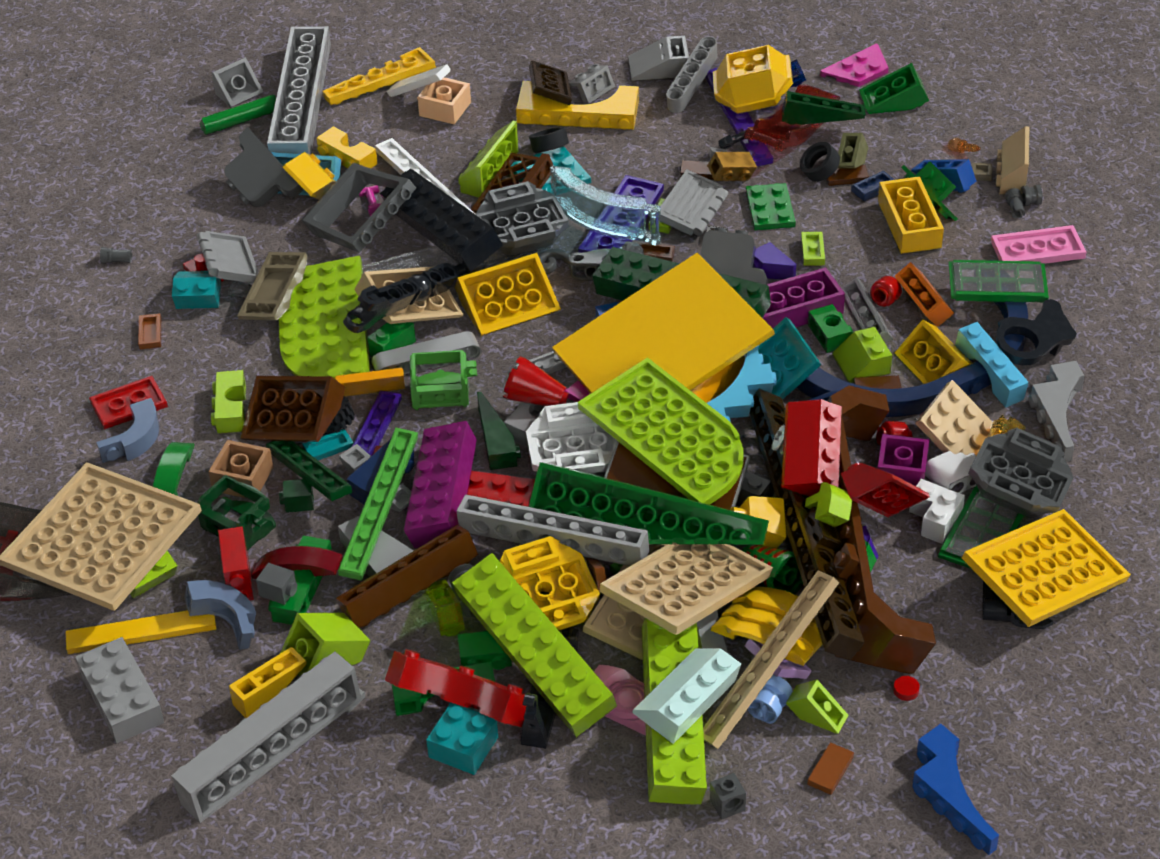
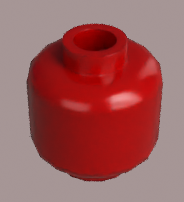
(885, 291)
(893, 428)

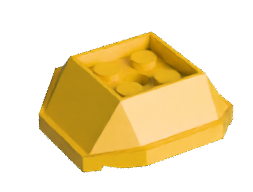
(752, 79)
(561, 572)

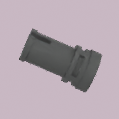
(1015, 200)
(110, 255)

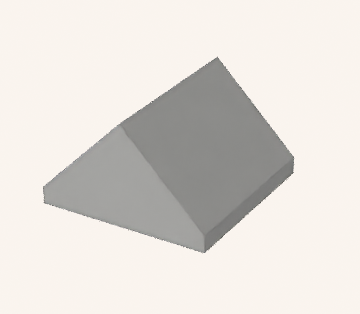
(236, 83)

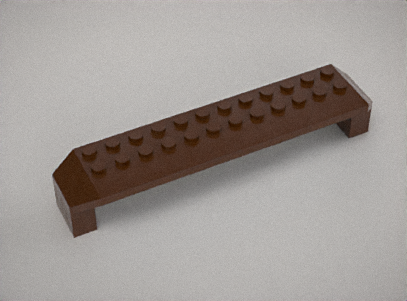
(888, 638)

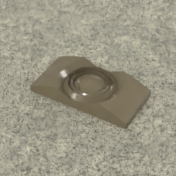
(273, 286)

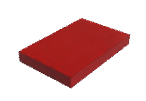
(114, 405)

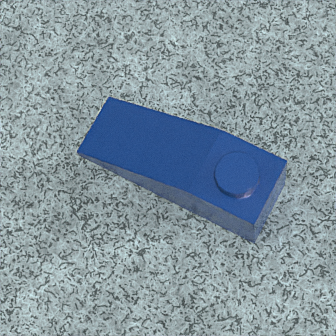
(957, 171)

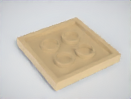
(955, 422)

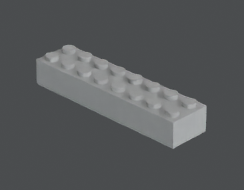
(266, 737)

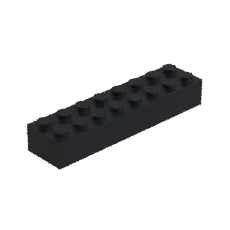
(446, 223)

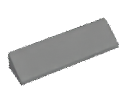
(864, 308)

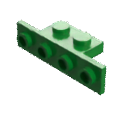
(936, 185)

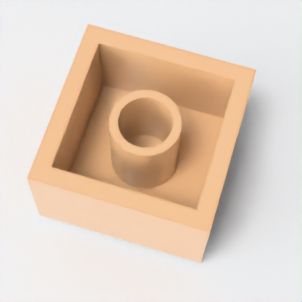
(444, 100)

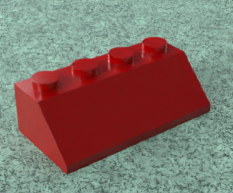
(811, 446)
(880, 490)

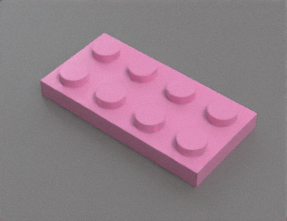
(1040, 245)

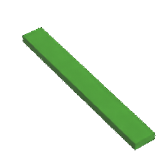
(378, 504)

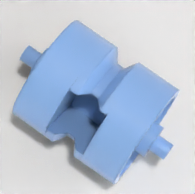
(771, 700)

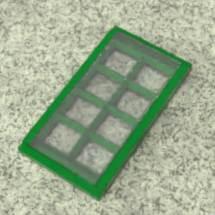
(998, 281)
(977, 524)

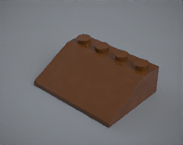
(292, 408)

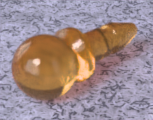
(961, 146)

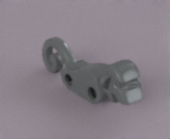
(586, 261)

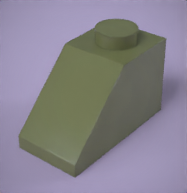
(852, 150)

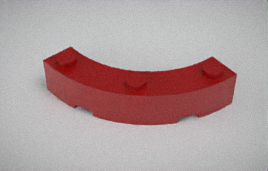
(457, 686)

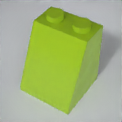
(321, 634)

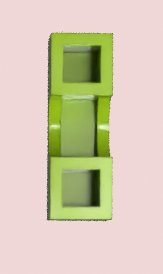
(227, 403)

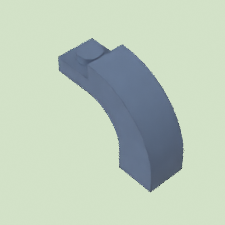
(137, 438)
(223, 601)

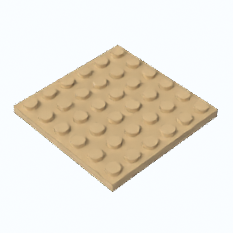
(100, 535)

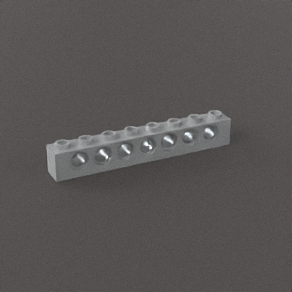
(528, 524)

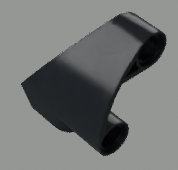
(996, 610)

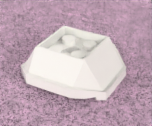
(569, 440)

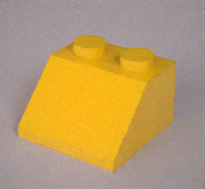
(310, 175)

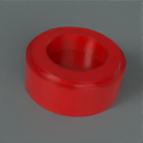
(906, 688)

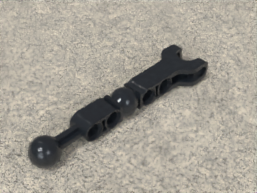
(397, 296)

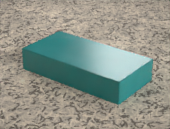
(329, 445)

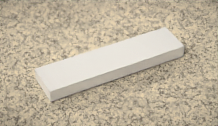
(419, 80)

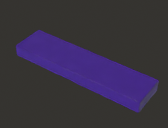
(378, 421)

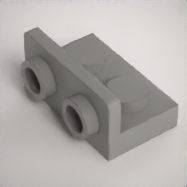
(593, 82)

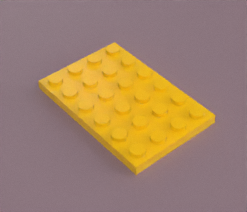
(1045, 567)

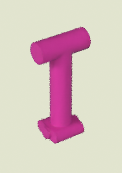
(369, 192)

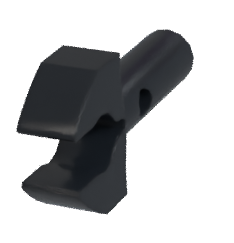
(729, 140)

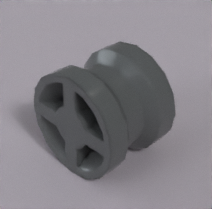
(1032, 195)

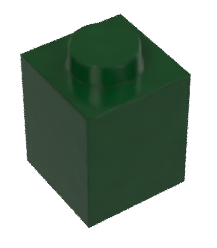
(297, 496)

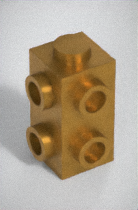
(731, 166)

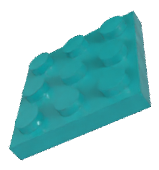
(561, 158)
(788, 357)

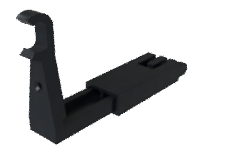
(538, 714)

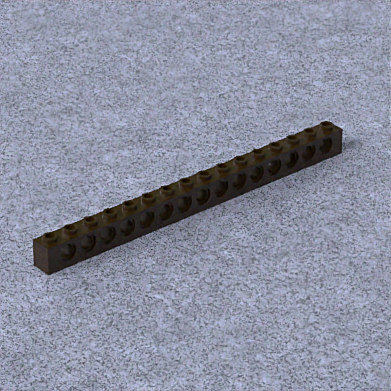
(836, 617)

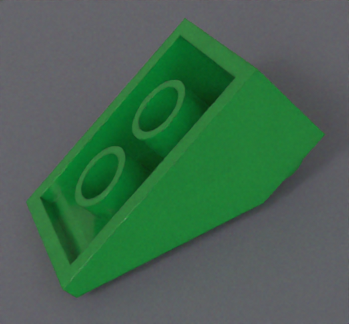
(895, 92)

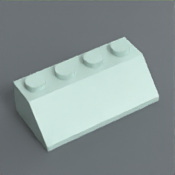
(688, 692)

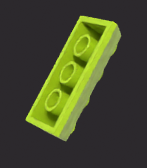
(489, 160)

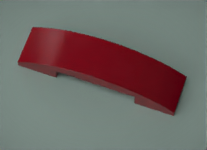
(318, 560)

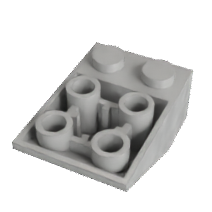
(659, 59)

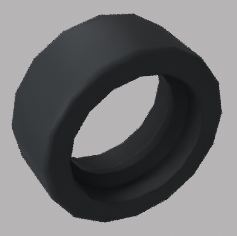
(548, 139)
(827, 167)

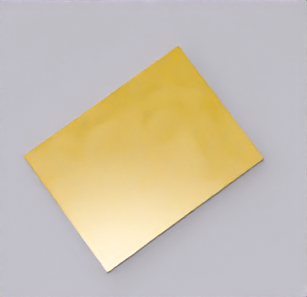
(681, 321)

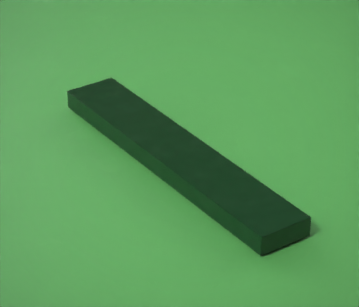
(310, 469)

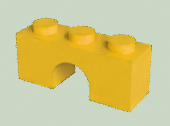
(335, 143)

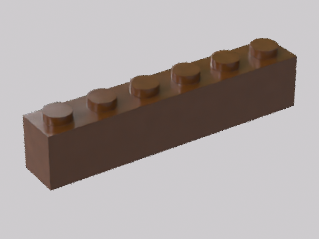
(407, 576)

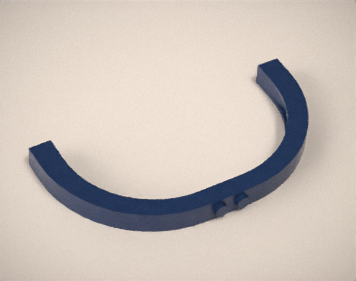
(918, 398)

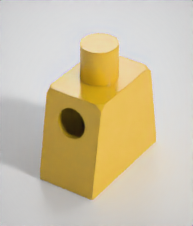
(769, 509)

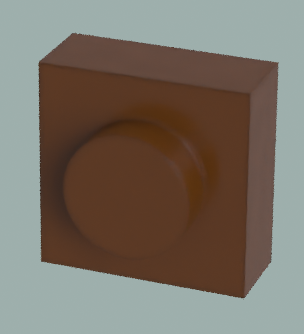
(846, 561)

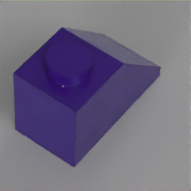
(774, 262)

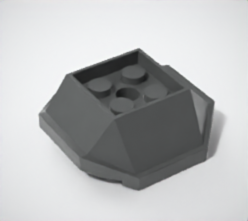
(523, 217)
(1022, 473)

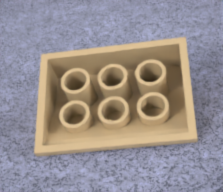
(433, 308)

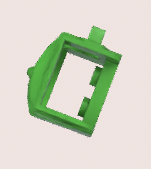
(440, 387)

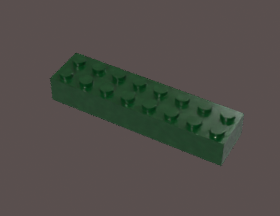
(627, 272)

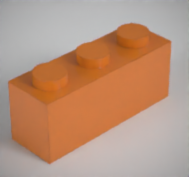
(924, 294)

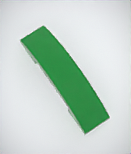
(172, 466)

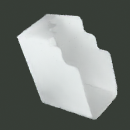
(949, 469)

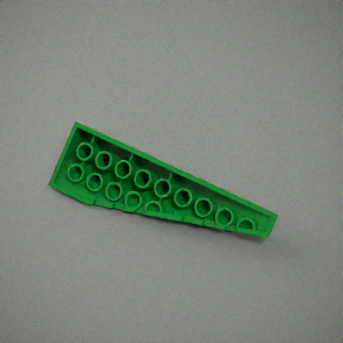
(624, 504)

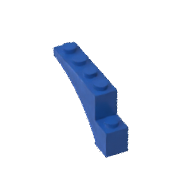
(942, 786)

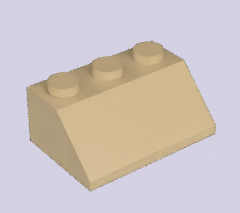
(1013, 161)

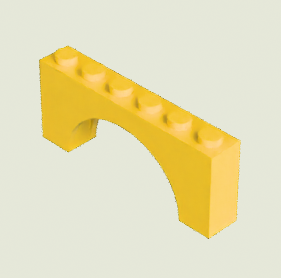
(615, 112)

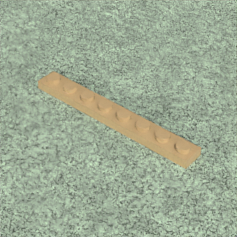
(768, 658)

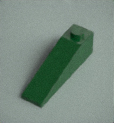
(810, 109)
(497, 437)

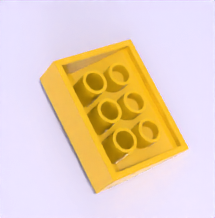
(507, 294)

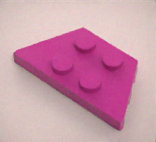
(859, 67)

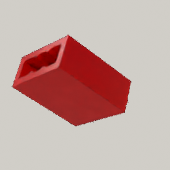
(236, 560)

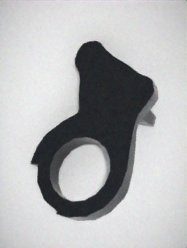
(1047, 332)

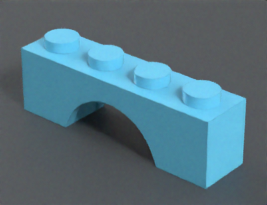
(1005, 378)

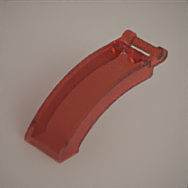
(783, 135)

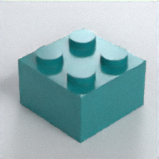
(462, 738)

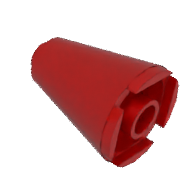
(533, 386)

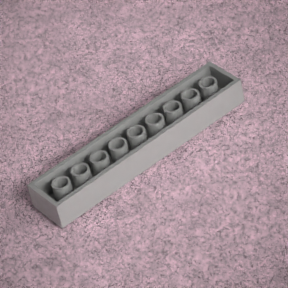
(300, 91)

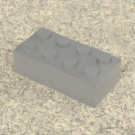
(119, 690)

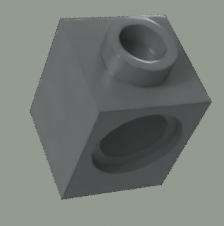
(727, 796)

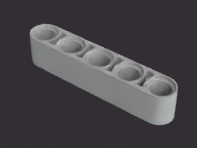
(692, 74)
(401, 356)

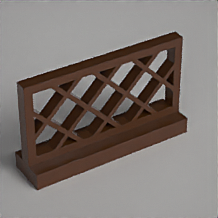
(536, 175)

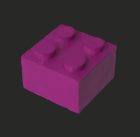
(904, 457)

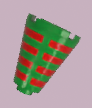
(785, 570)

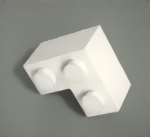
(938, 511)

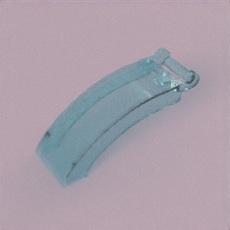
(604, 211)

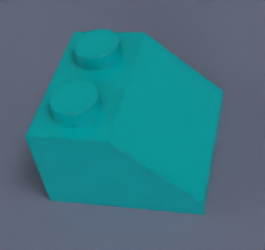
(196, 290)

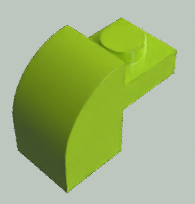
(832, 504)

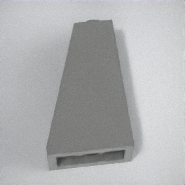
(385, 552)

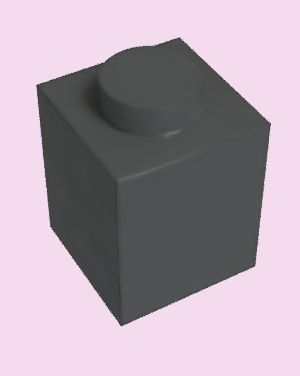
(276, 583)

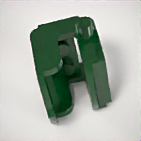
(256, 513)

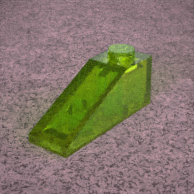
(445, 608)

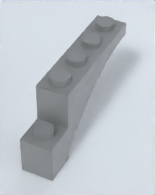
(1052, 401)

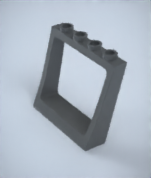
(344, 192)

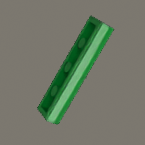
(238, 115)

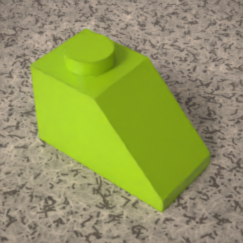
(817, 706)

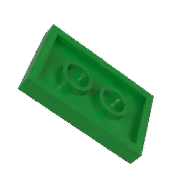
(770, 206)

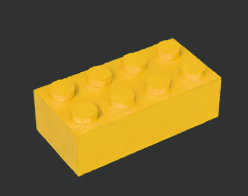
(910, 215)

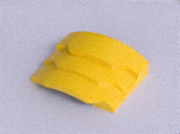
(759, 613)

